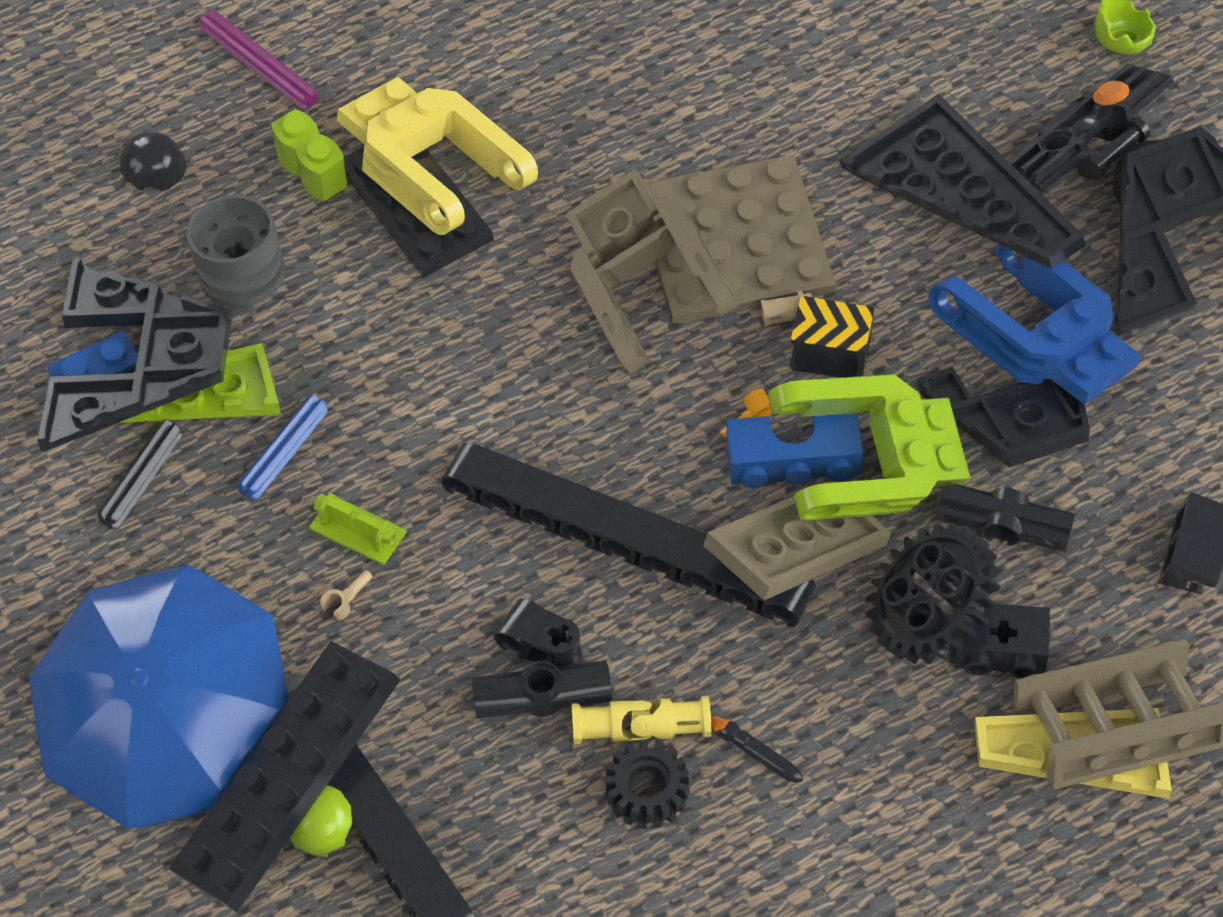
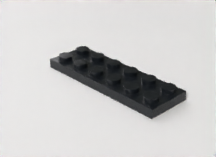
(284, 775)

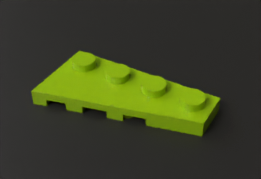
(244, 392)

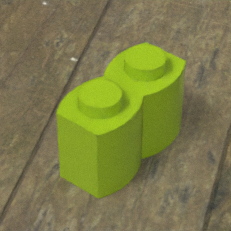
(309, 155)

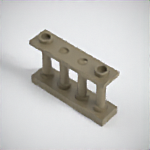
(1127, 747)

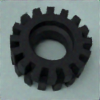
(654, 760)

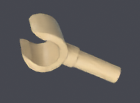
(344, 596)

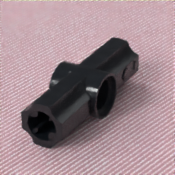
(1005, 516)
(514, 691)

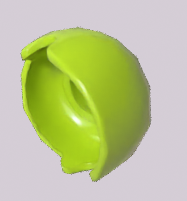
(1121, 18)
(324, 824)

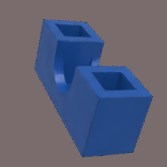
(760, 457)

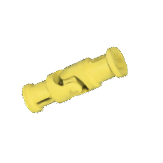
(648, 719)

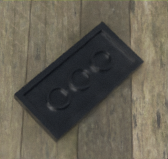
(418, 242)

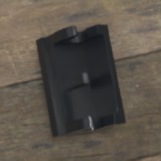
(1195, 546)

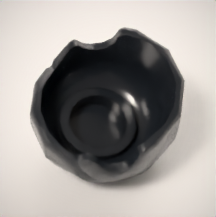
(152, 161)

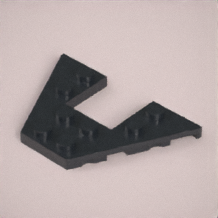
(1161, 190)
(178, 353)

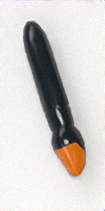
(756, 749)

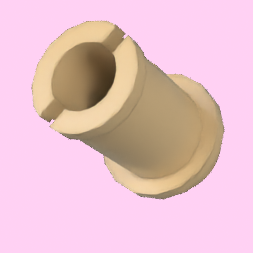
(780, 309)

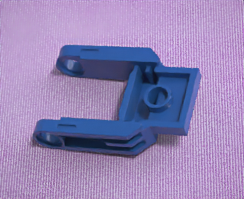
(1067, 346)

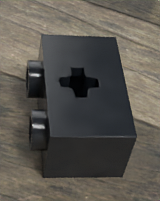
(1025, 647)

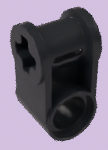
(539, 635)

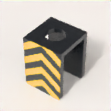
(831, 337)

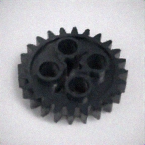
(957, 569)

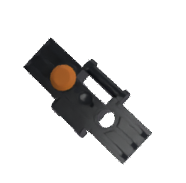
(1100, 114)

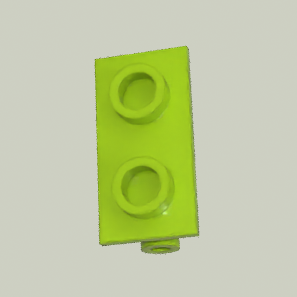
(356, 528)

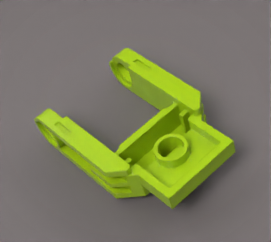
(911, 435)

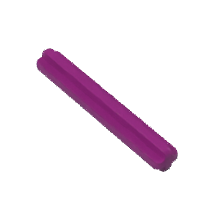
(258, 59)

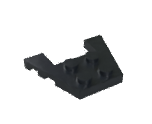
(1015, 420)

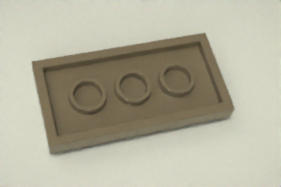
(780, 551)

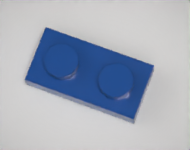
(107, 356)

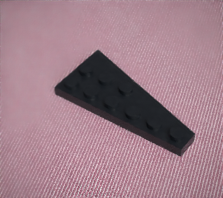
(958, 175)

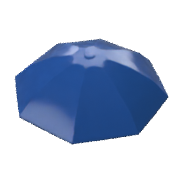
(157, 695)

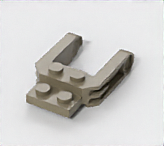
(623, 234)

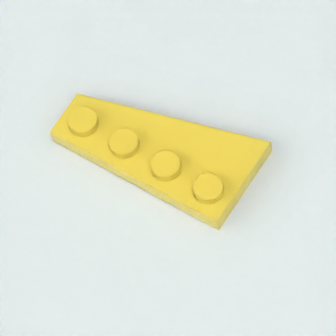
(1022, 747)

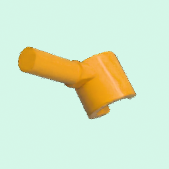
(757, 406)

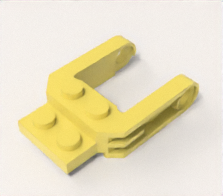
(401, 123)

